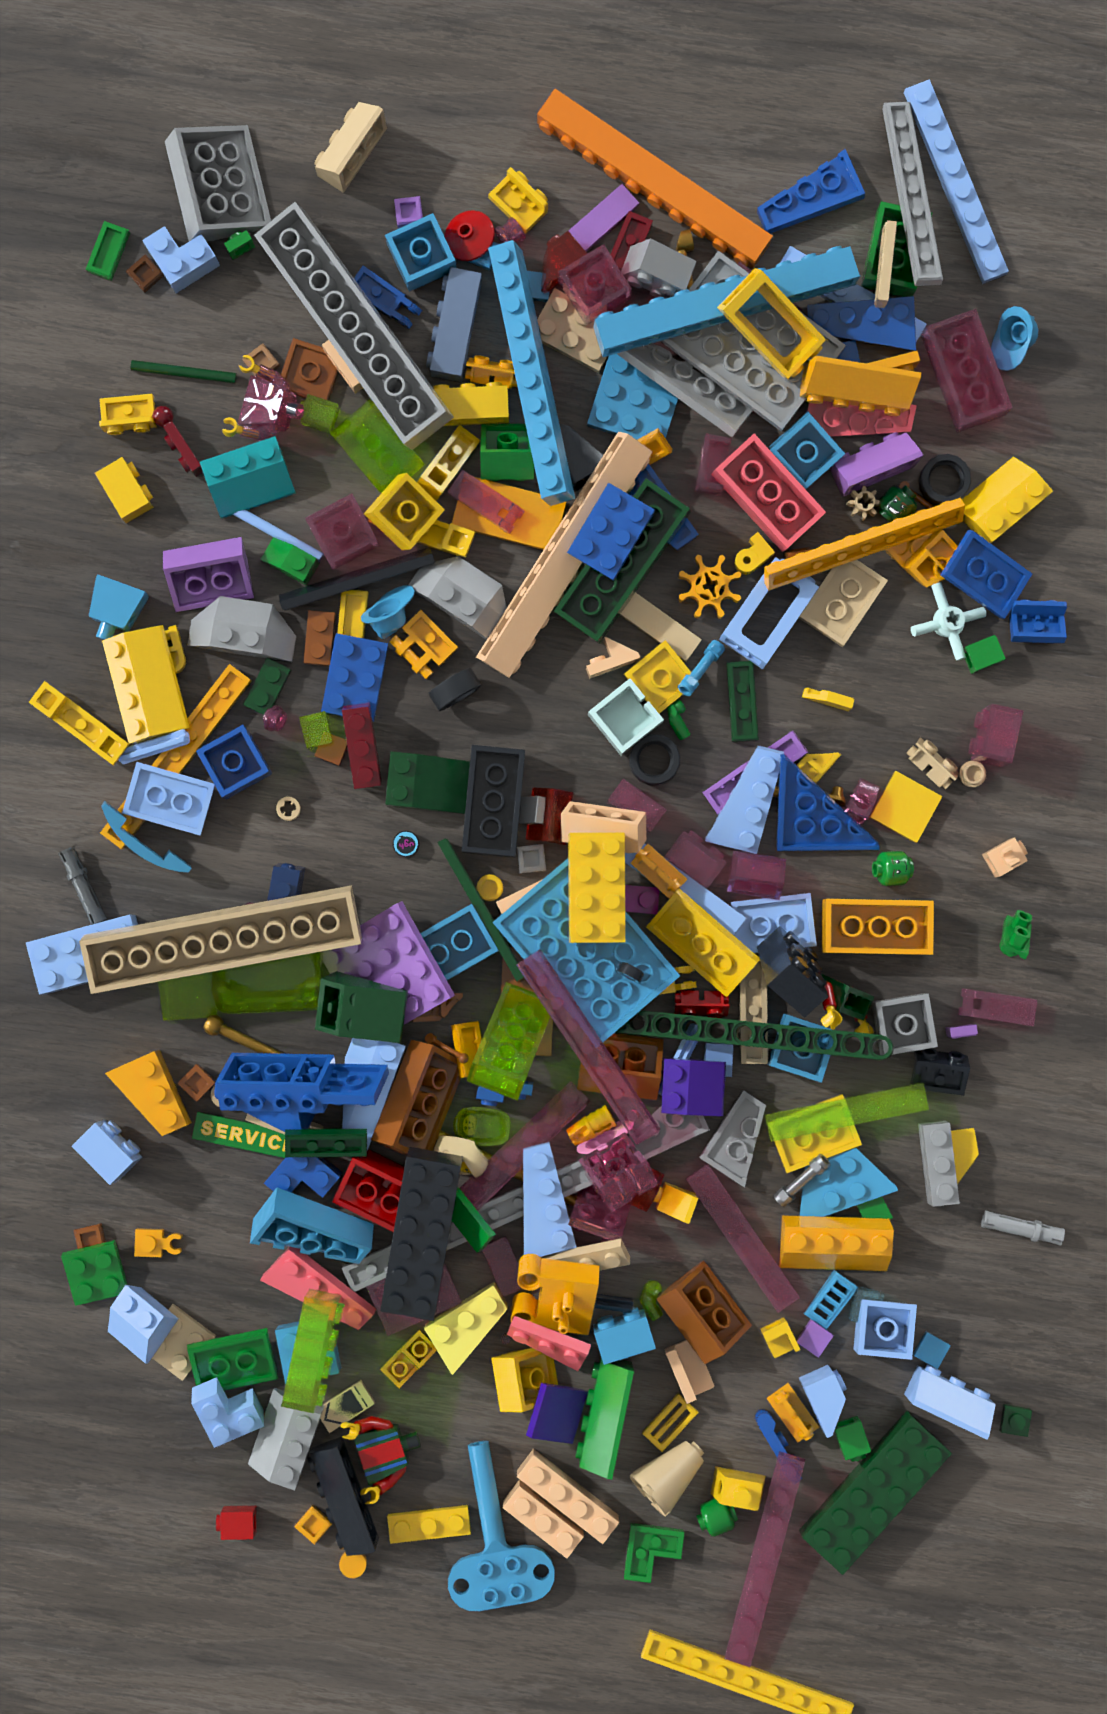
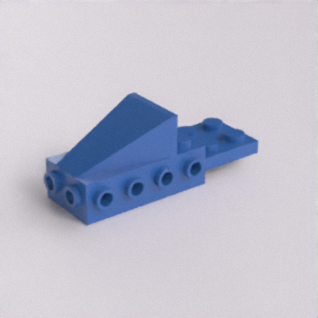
(295, 1087)

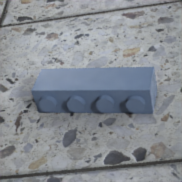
(455, 324)

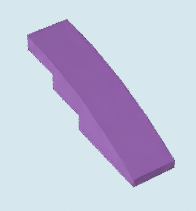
(720, 791)

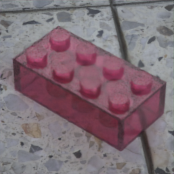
(966, 370)

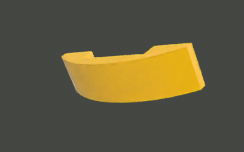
(447, 538)
(79, 723)

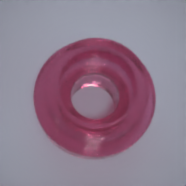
(274, 718)

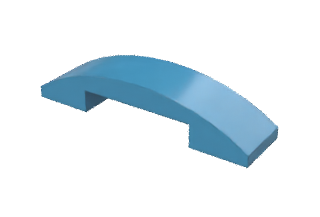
(170, 859)

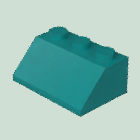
(248, 477)

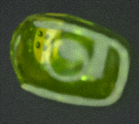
(482, 1125)

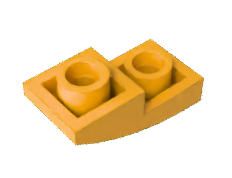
(408, 1359)

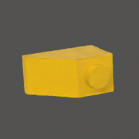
(676, 1202)

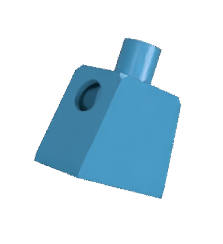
(115, 606)

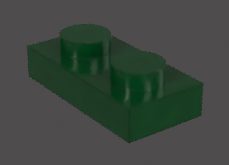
(267, 686)

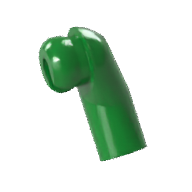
(676, 721)

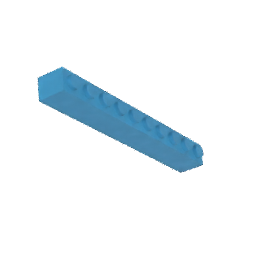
(698, 309)
(531, 373)

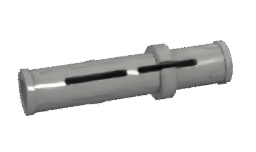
(1028, 1229)

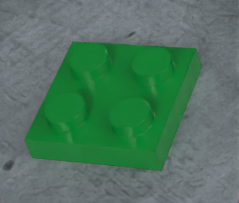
(94, 1272)

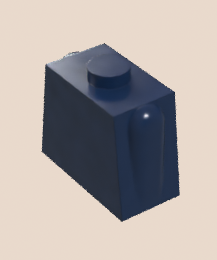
(286, 881)

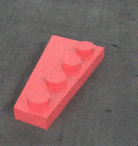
(297, 1273)

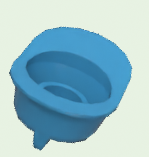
(1013, 337)
(389, 612)

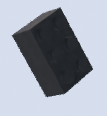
(792, 971)

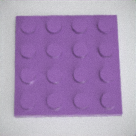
(395, 956)

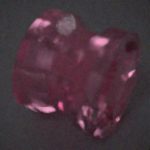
(510, 231)

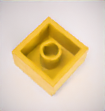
(404, 511)

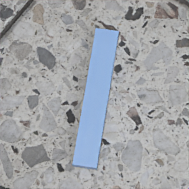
(707, 900)

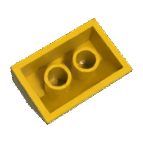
(1004, 499)

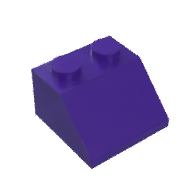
(693, 1087)

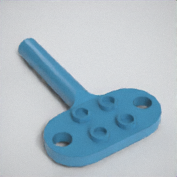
(501, 1572)

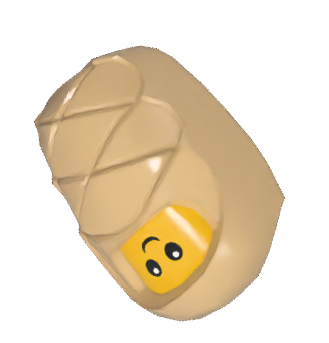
(473, 1159)

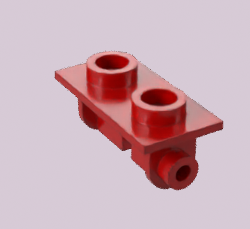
(714, 1004)

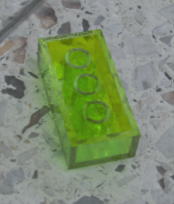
(510, 1042)
(311, 1351)

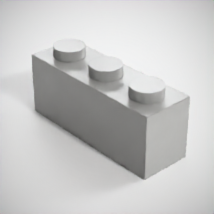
(938, 1163)

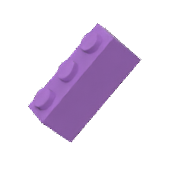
(875, 463)
(206, 572)

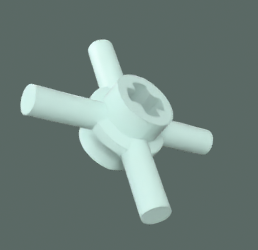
(948, 629)

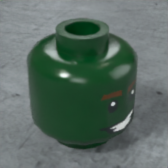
(897, 503)

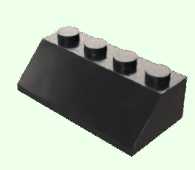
(342, 1491)

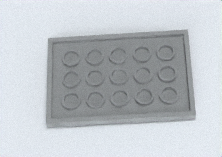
(736, 365)

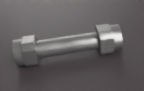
(818, 1166)

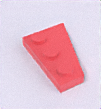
(549, 1342)

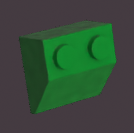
(505, 452)

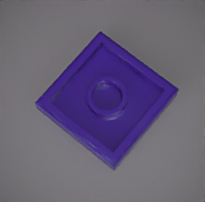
(556, 1413)

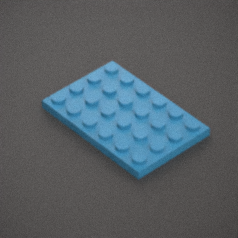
(586, 969)

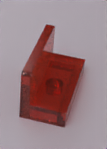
(551, 829)

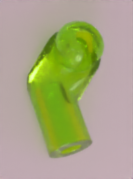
(648, 1299)

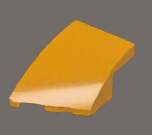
(925, 556)

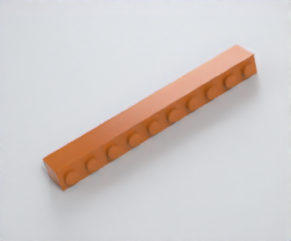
(653, 179)

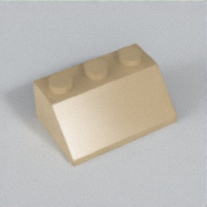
(351, 145)

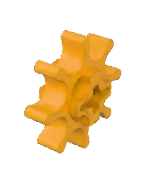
(720, 580)

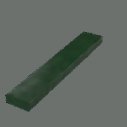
(481, 908)

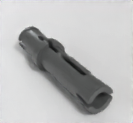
(81, 883)

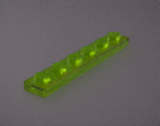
(846, 1112)

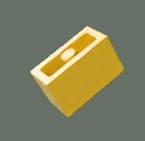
(124, 489)

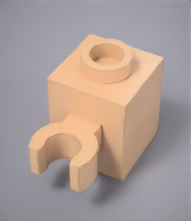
(1005, 857)

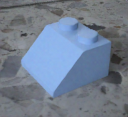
(140, 1322)
(885, 1329)
(826, 1396)

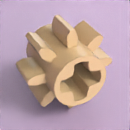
(868, 498)

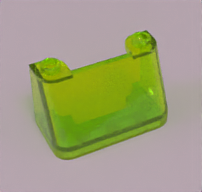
(270, 985)

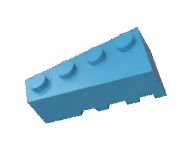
(311, 1227)

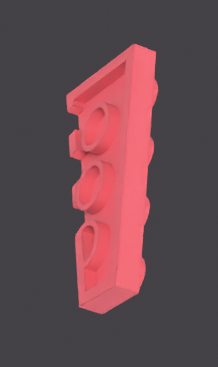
(854, 422)

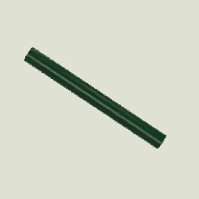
(182, 371)

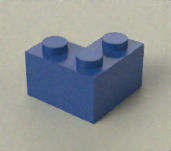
(314, 1171)

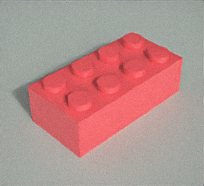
(768, 493)

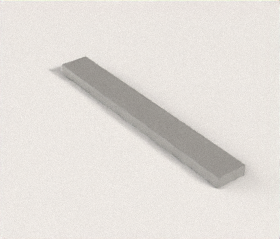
(912, 194)

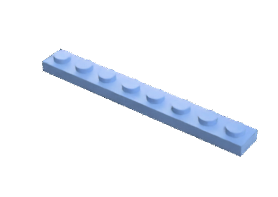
(956, 181)

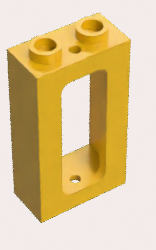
(810, 337)

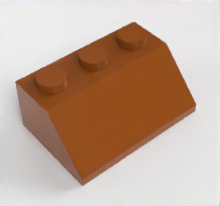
(637, 1058)
(704, 1312)

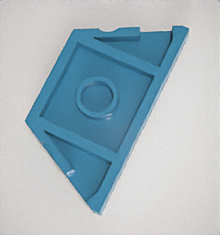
(844, 1185)

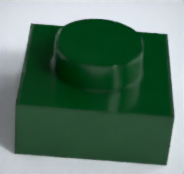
(1015, 1420)

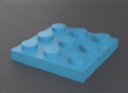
(630, 402)

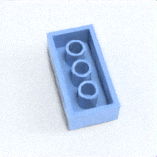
(59, 958)

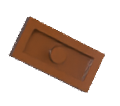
(319, 638)

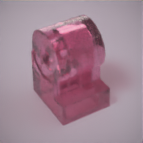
(862, 800)

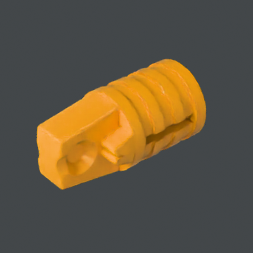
(591, 1126)

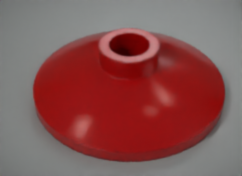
(476, 242)

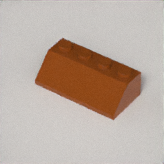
(418, 1099)

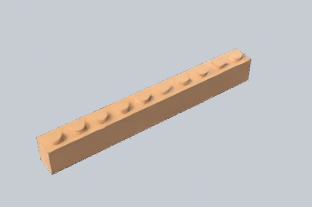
(555, 567)

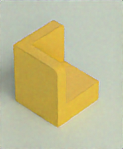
(779, 1338)

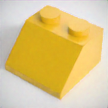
(520, 1377)

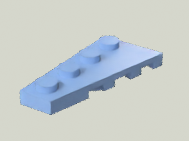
(746, 810)
(544, 1204)

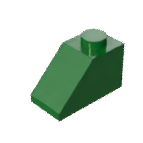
(290, 560)

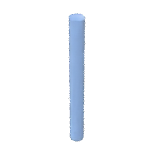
(277, 533)

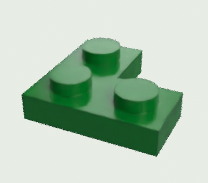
(647, 1542)

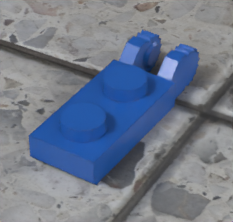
(385, 296)
(767, 1425)

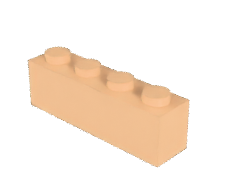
(568, 1496)

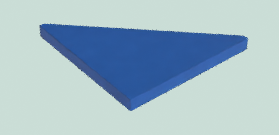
(812, 818)

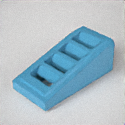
(822, 1294)

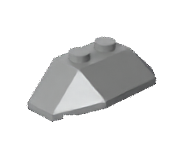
(462, 593)
(243, 629)

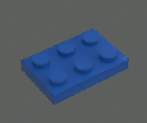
(611, 531)
(986, 574)
(354, 673)

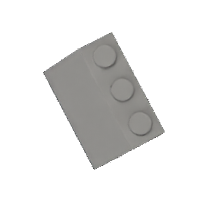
(284, 1442)

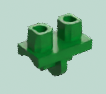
(1016, 935)

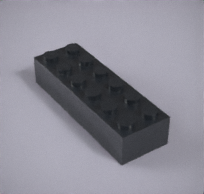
(421, 1233)

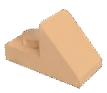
(618, 657)

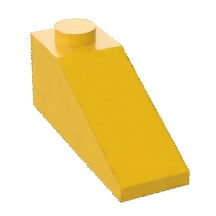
(448, 462)

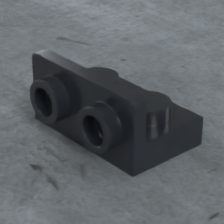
(941, 1071)

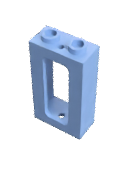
(762, 653)

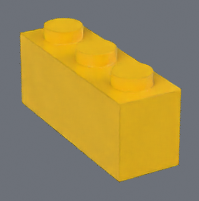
(475, 404)

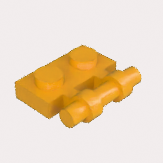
(429, 638)

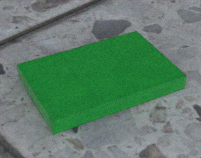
(234, 1359)

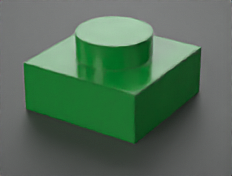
(239, 244)

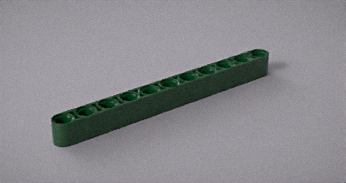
(757, 1039)

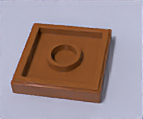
(309, 370)

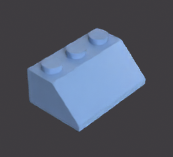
(951, 1400)

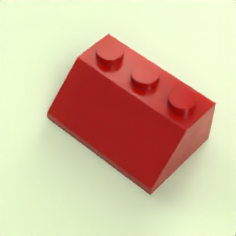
(372, 1189)

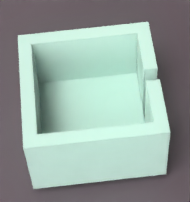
(624, 718)

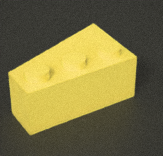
(465, 1325)

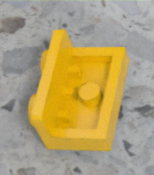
(519, 200)
(127, 414)

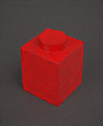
(237, 1522)

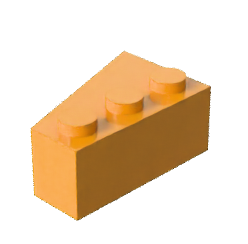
(152, 1092)

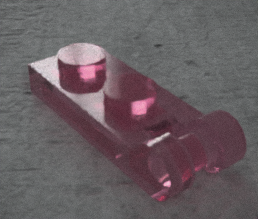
(485, 501)
(999, 1007)

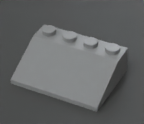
(217, 181)

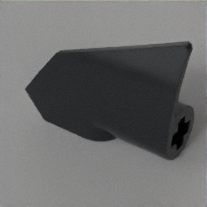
(580, 455)

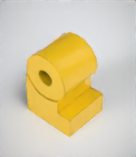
(751, 559)

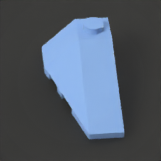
(371, 1052)

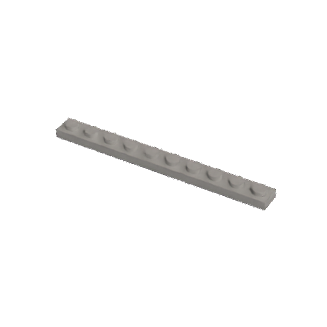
(495, 1212)

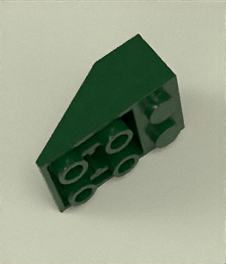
(360, 1008)

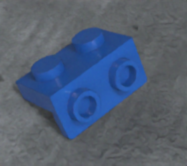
(1038, 621)

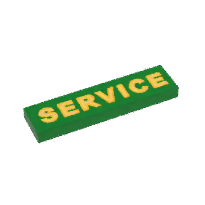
(238, 1134)

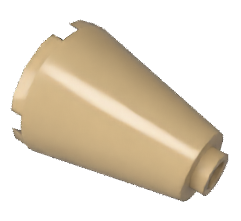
(668, 1476)

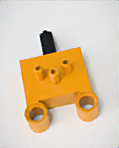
(565, 1294)

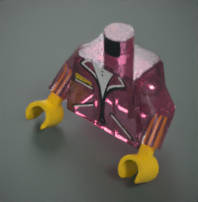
(266, 405)

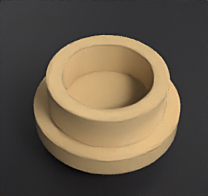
(972, 773)

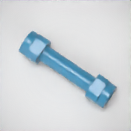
(690, 682)

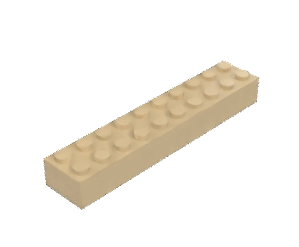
(221, 939)

